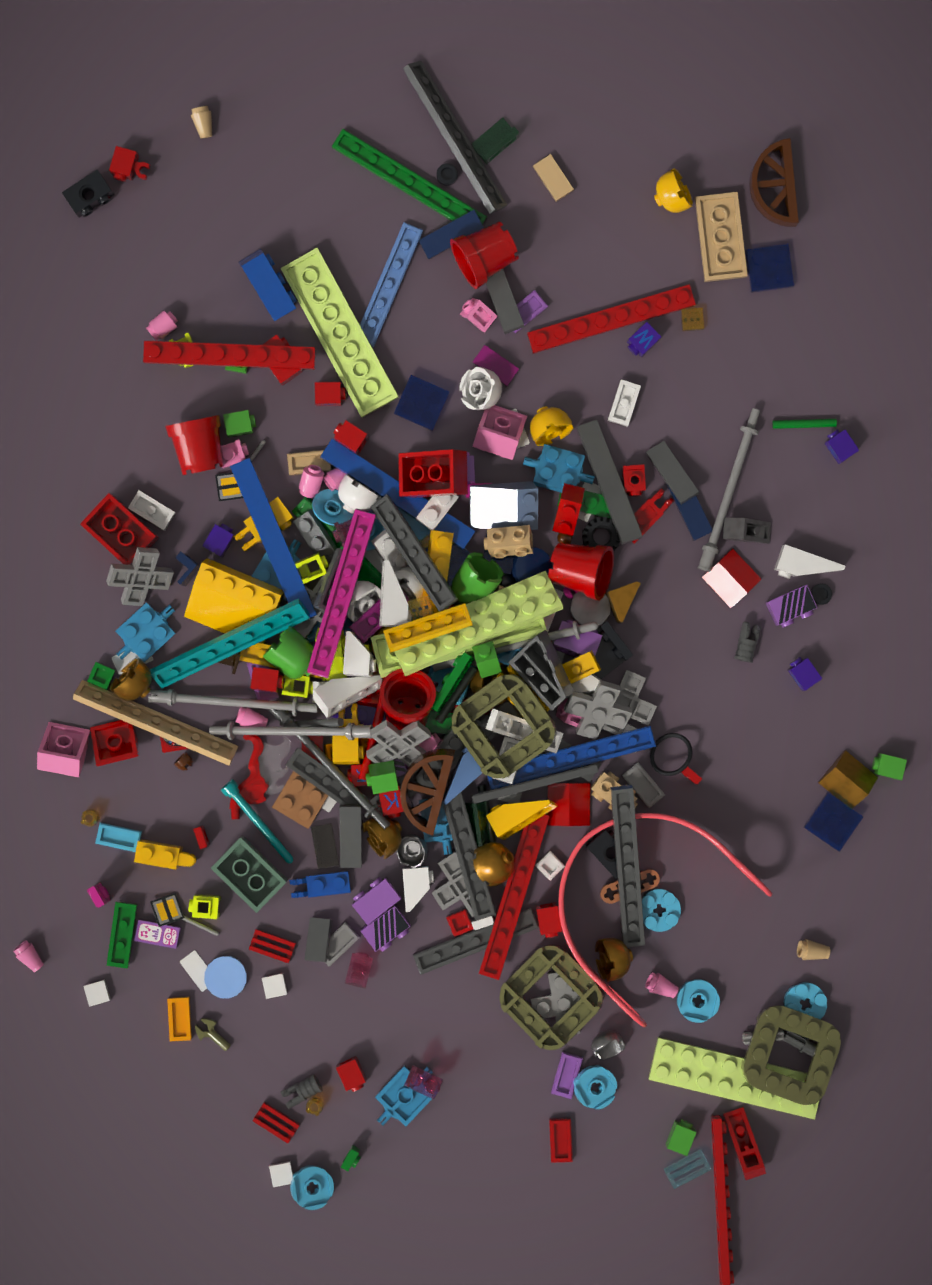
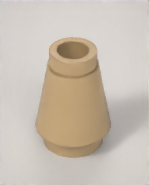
(202, 120)
(811, 950)

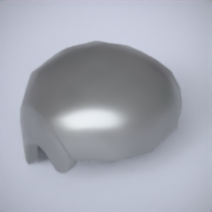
(412, 851)
(607, 1044)

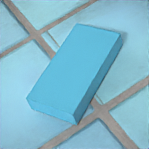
(118, 837)

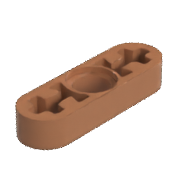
(647, 886)

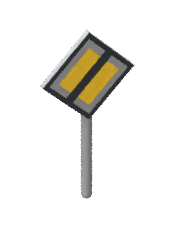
(227, 485)
(169, 910)

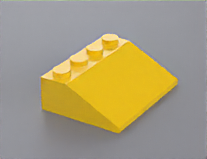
(229, 598)

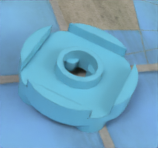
(669, 917)
(801, 992)
(687, 1007)
(584, 1082)
(321, 1195)

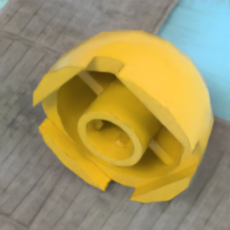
(672, 192)
(549, 424)

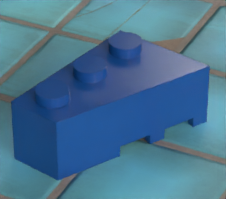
(268, 284)

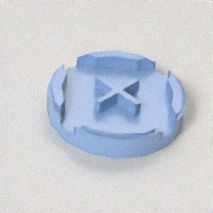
(225, 977)

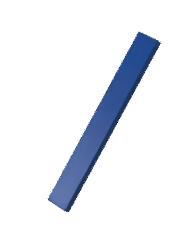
(383, 484)
(271, 534)
(581, 755)

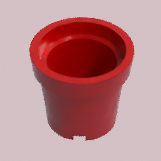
(483, 253)
(197, 444)
(582, 568)
(411, 691)

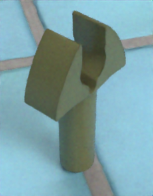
(211, 1033)

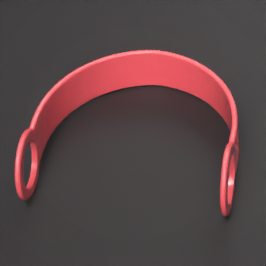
(608, 989)

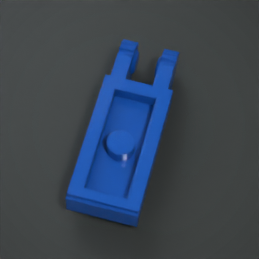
(323, 884)

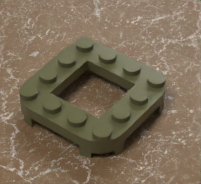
(478, 744)
(529, 1019)
(761, 1045)

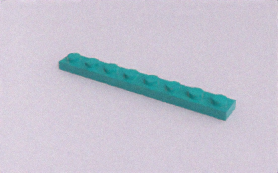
(230, 643)

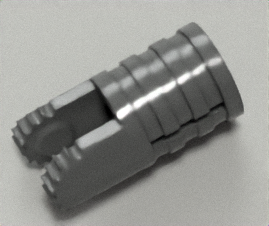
(745, 646)
(305, 1090)

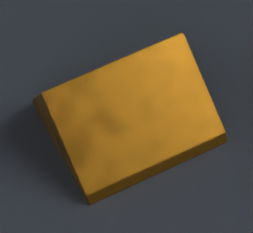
(621, 599)
(848, 780)

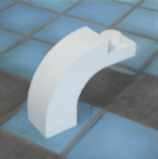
(515, 727)

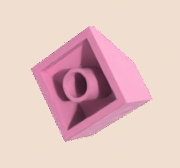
(499, 431)
(63, 749)

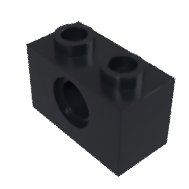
(76, 193)
(598, 848)

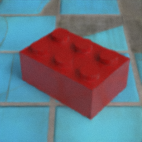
(433, 473)
(118, 529)

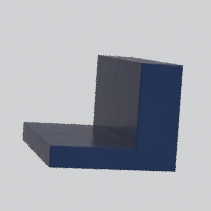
(192, 566)

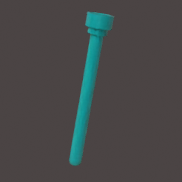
(232, 791)

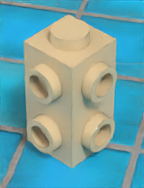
(509, 541)
(602, 786)

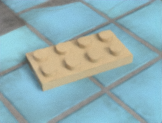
(721, 236)

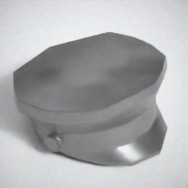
(589, 610)

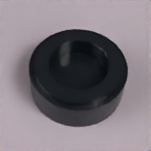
(447, 174)
(821, 594)

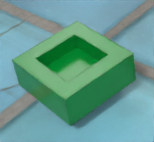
(101, 675)
(351, 1159)

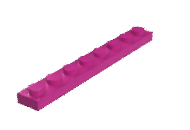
(341, 594)

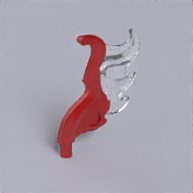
(264, 770)

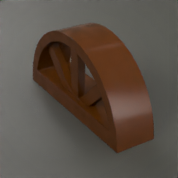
(787, 181)
(427, 826)

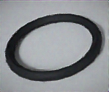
(671, 773)

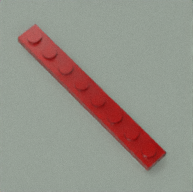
(611, 319)
(229, 355)
(513, 898)
(723, 1213)

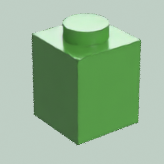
(239, 423)
(486, 659)
(889, 766)
(382, 777)
(681, 1137)

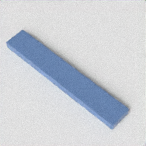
(390, 281)

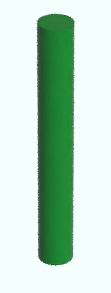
(804, 423)

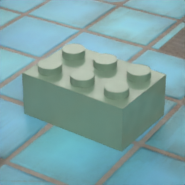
(249, 874)

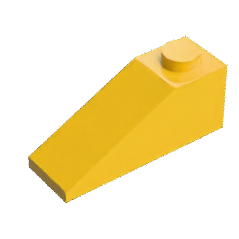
(511, 818)

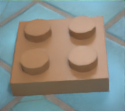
(300, 800)

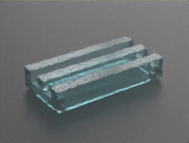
(671, 1177)

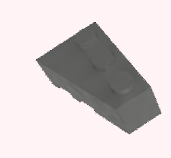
(543, 670)

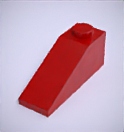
(744, 1144)

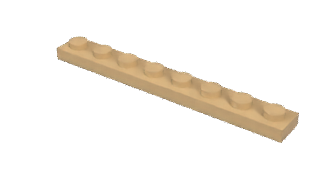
(155, 722)

